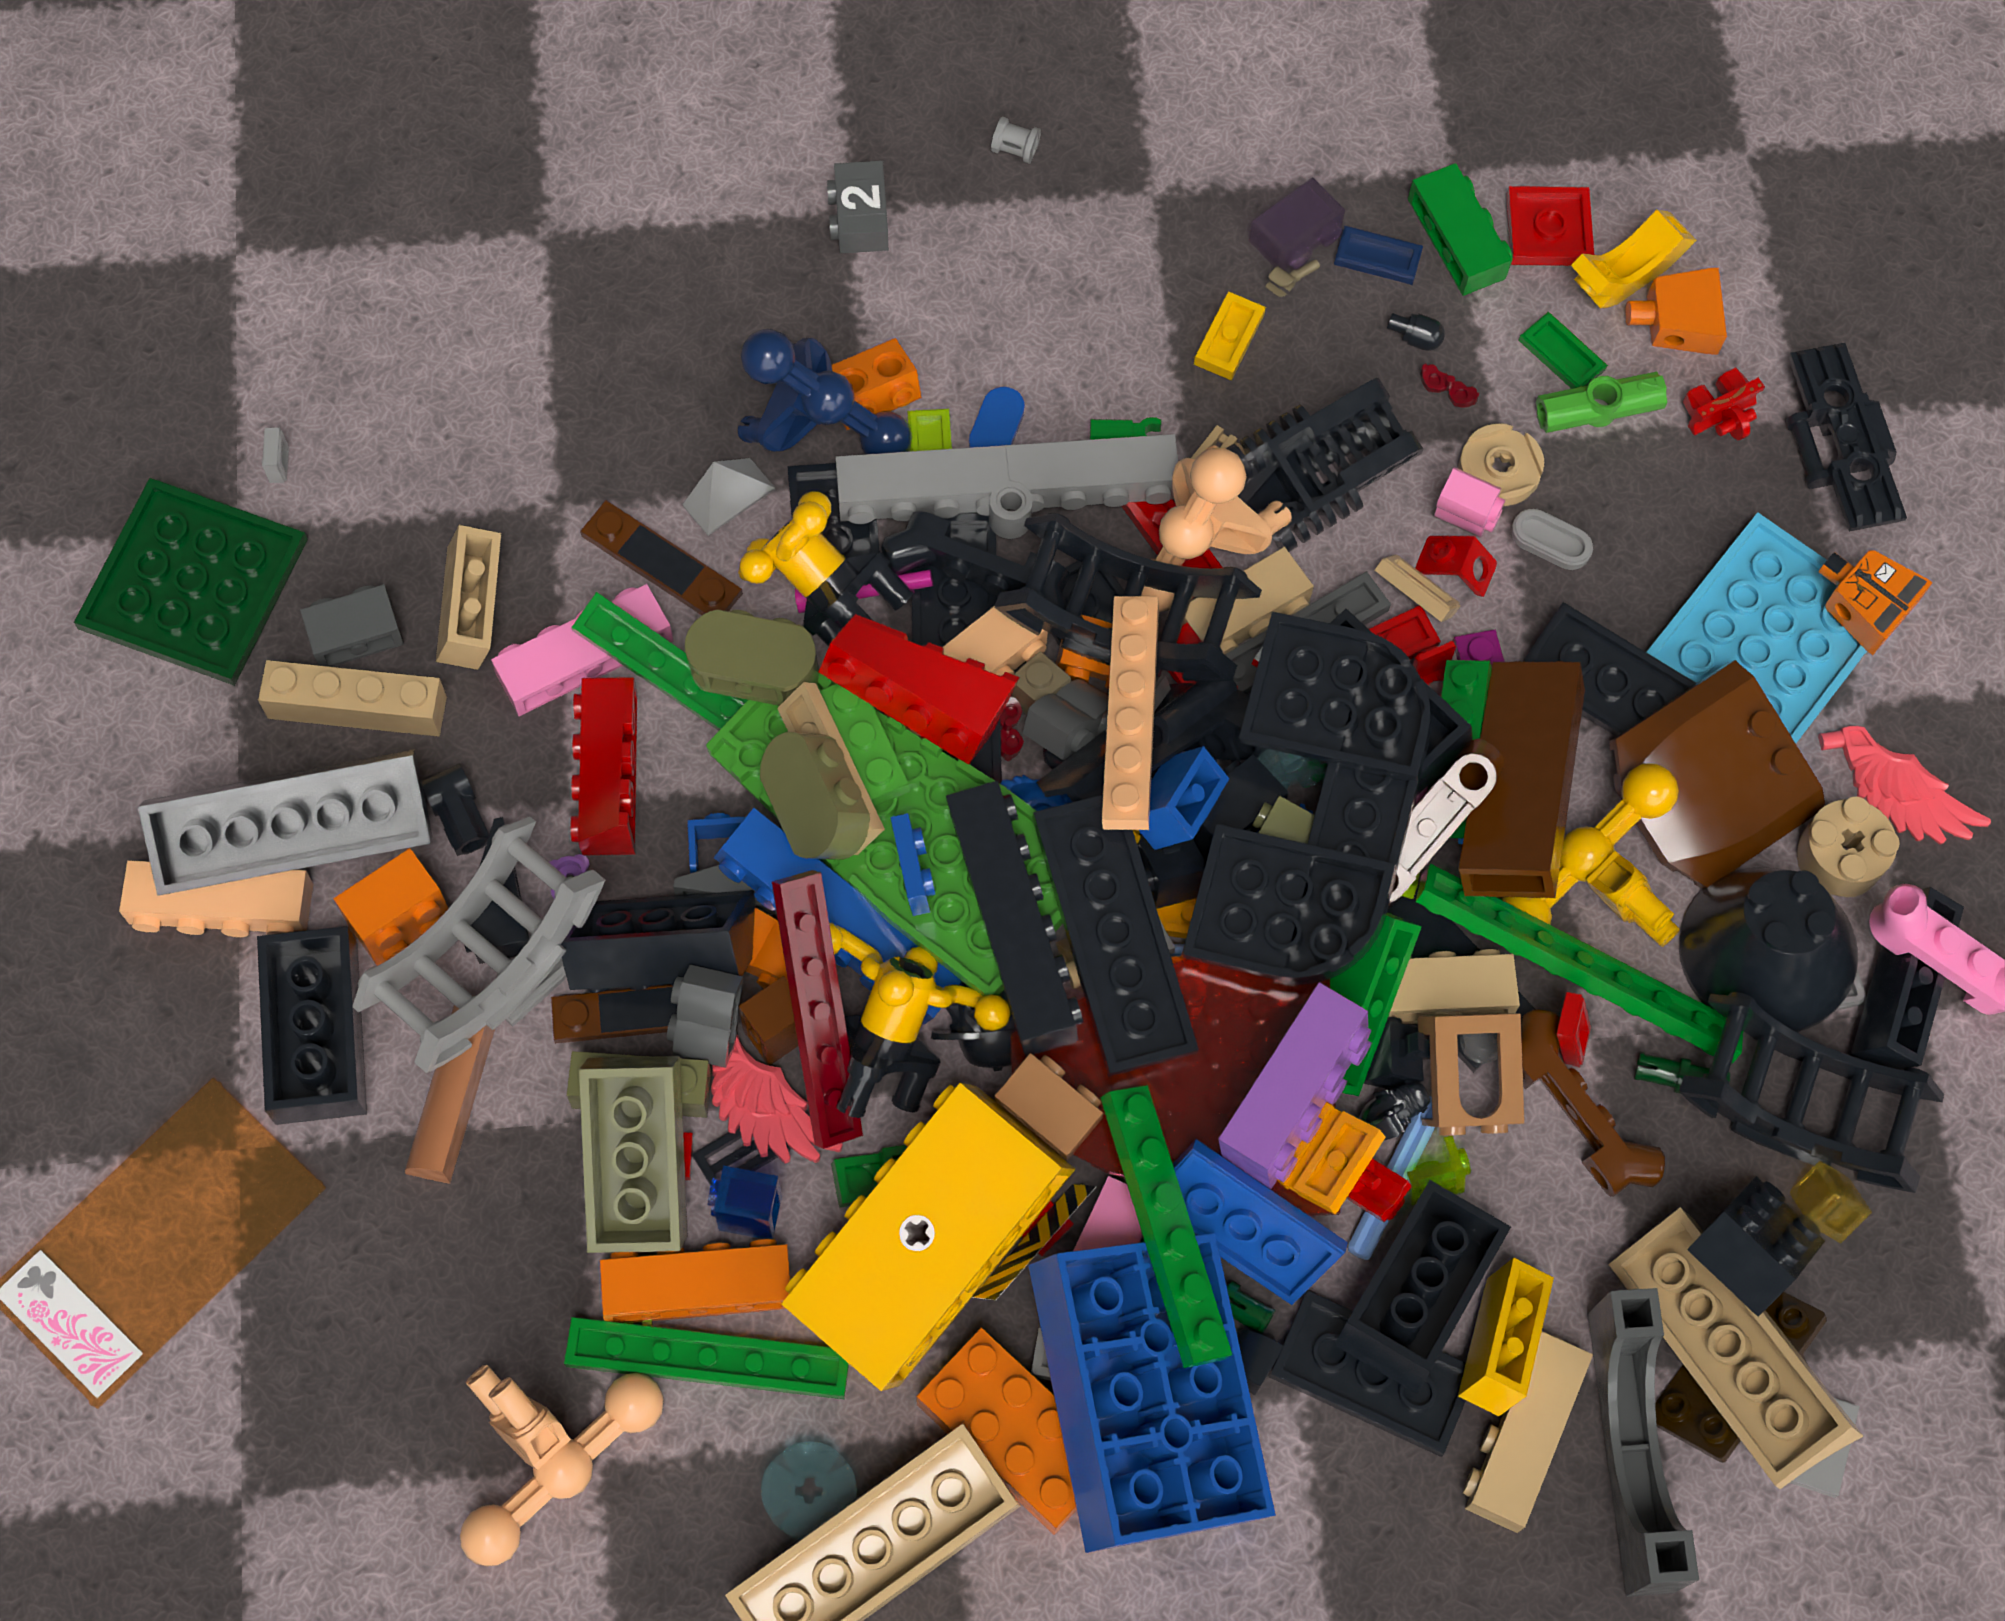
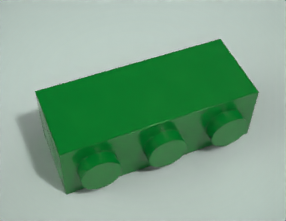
(1460, 229)

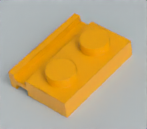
(1333, 1159)

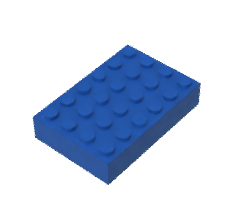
(1143, 1438)

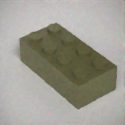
(633, 1154)

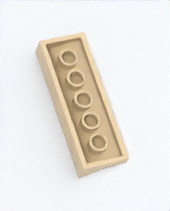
(1737, 1357)
(882, 1539)

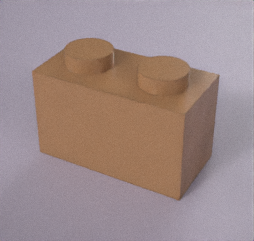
(1050, 1105)

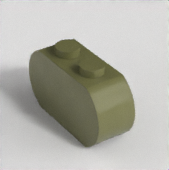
(750, 656)
(814, 796)

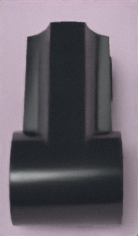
(454, 804)

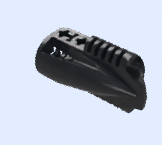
(1288, 462)

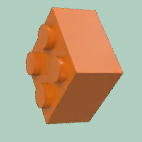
(392, 906)

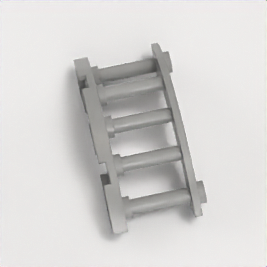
(515, 978)

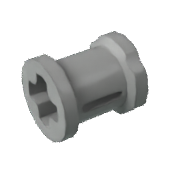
(1015, 140)

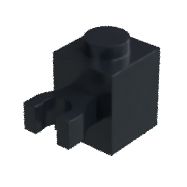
(1398, 1056)

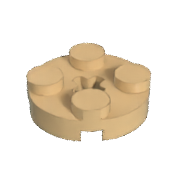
(1512, 447)

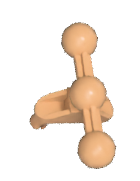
(1212, 514)
(559, 1463)

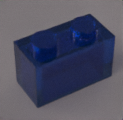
(745, 1202)

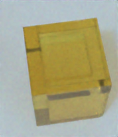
(1830, 1201)

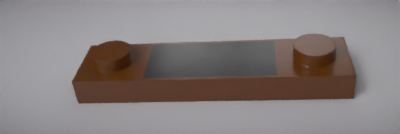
(659, 561)
(612, 1014)

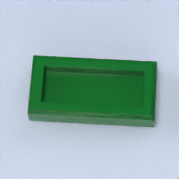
(1562, 352)

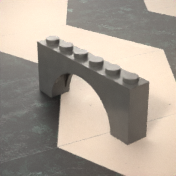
(1653, 1544)

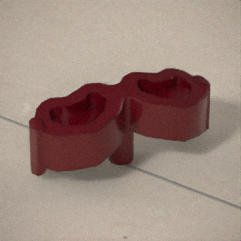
(1438, 381)
(1010, 738)

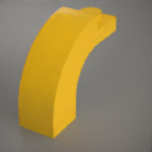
(1635, 261)

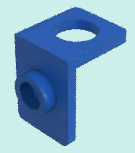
(711, 827)

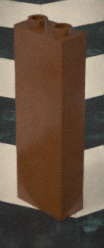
(1520, 826)

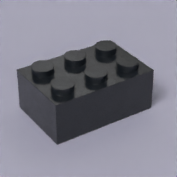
(1758, 1245)

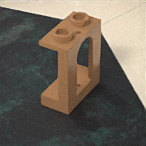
(1446, 1104)

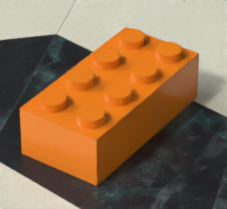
(1010, 1421)

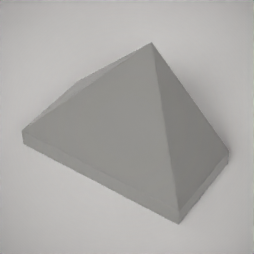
(726, 492)

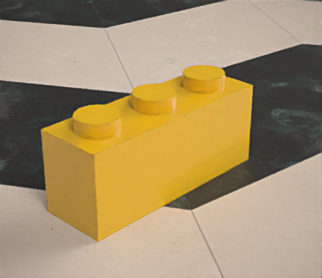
(1506, 1337)

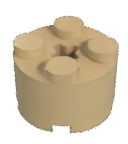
(1869, 843)

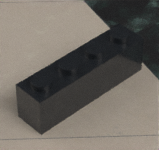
(1902, 1001)

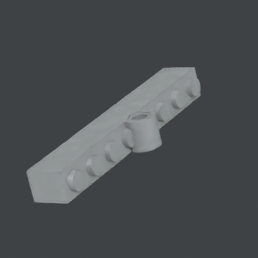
(1006, 478)

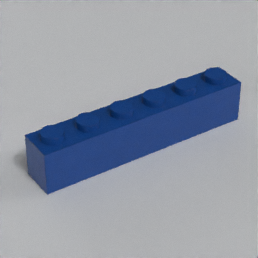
(761, 854)

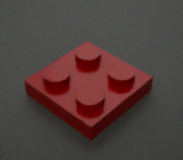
(1549, 224)

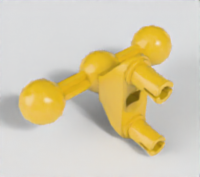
(1591, 858)

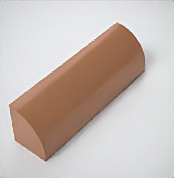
(448, 1111)

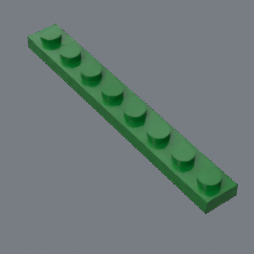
(1573, 960)

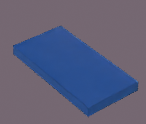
(1254, 1224)

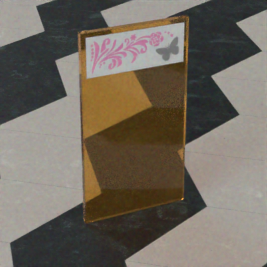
(155, 1242)

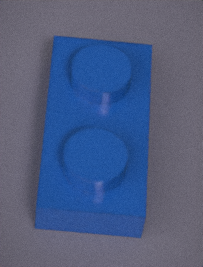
(909, 846)

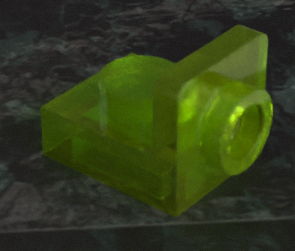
(1448, 1174)

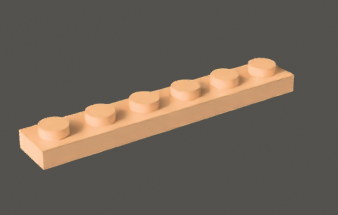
(1130, 713)

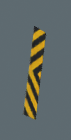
(1033, 1242)

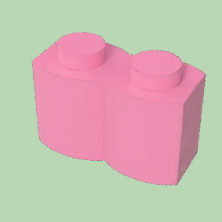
(1469, 503)

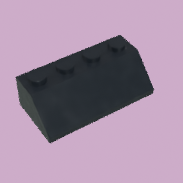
(658, 938)

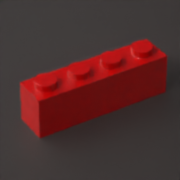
(919, 686)
(606, 766)

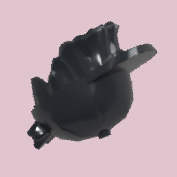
(979, 1046)

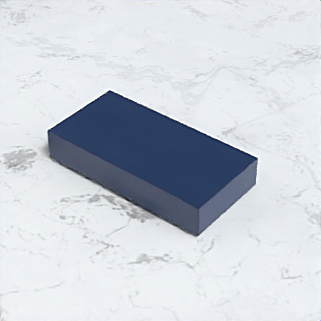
(1378, 255)

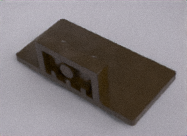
(1690, 1414)

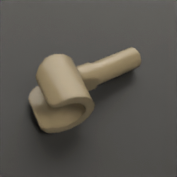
(1288, 280)

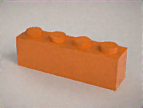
(694, 1282)

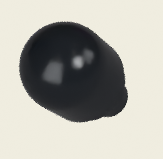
(1418, 330)

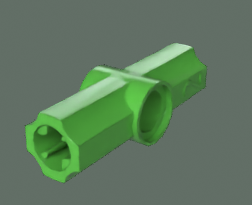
(1624, 398)

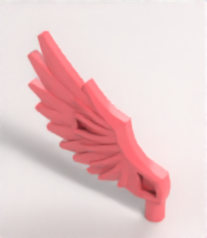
(1902, 788)
(763, 1107)

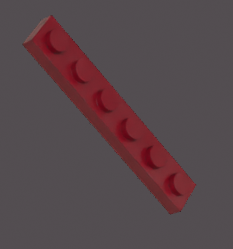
(816, 1004)

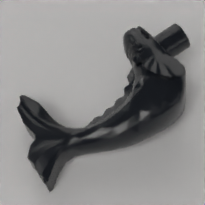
(1395, 1107)

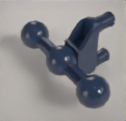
(809, 396)

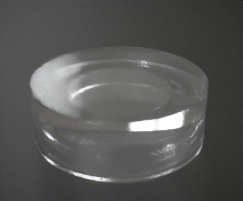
(1480, 1047)

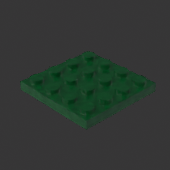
(191, 581)

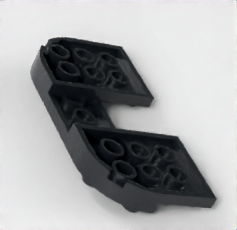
(1319, 905)

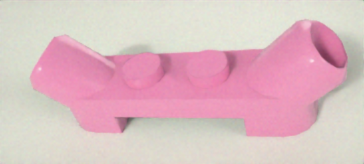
(1909, 925)

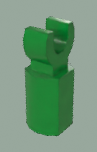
(1122, 428)

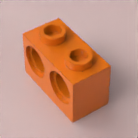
(881, 377)

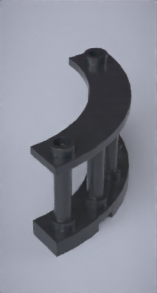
(1196, 661)
(1788, 1134)

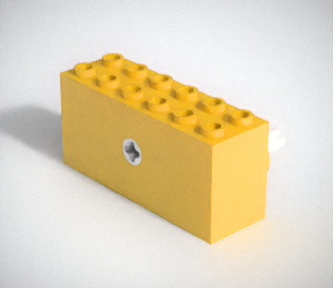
(884, 1290)

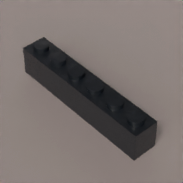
(1012, 918)

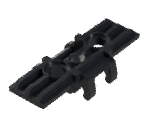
(1858, 434)

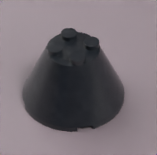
(1773, 940)

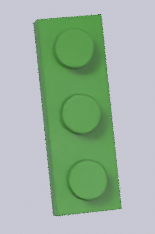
(866, 744)

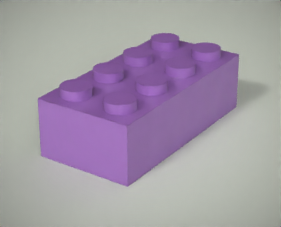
(1295, 1087)

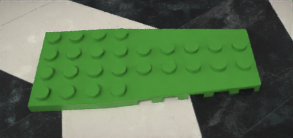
(954, 926)

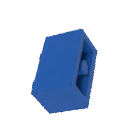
(1183, 797)

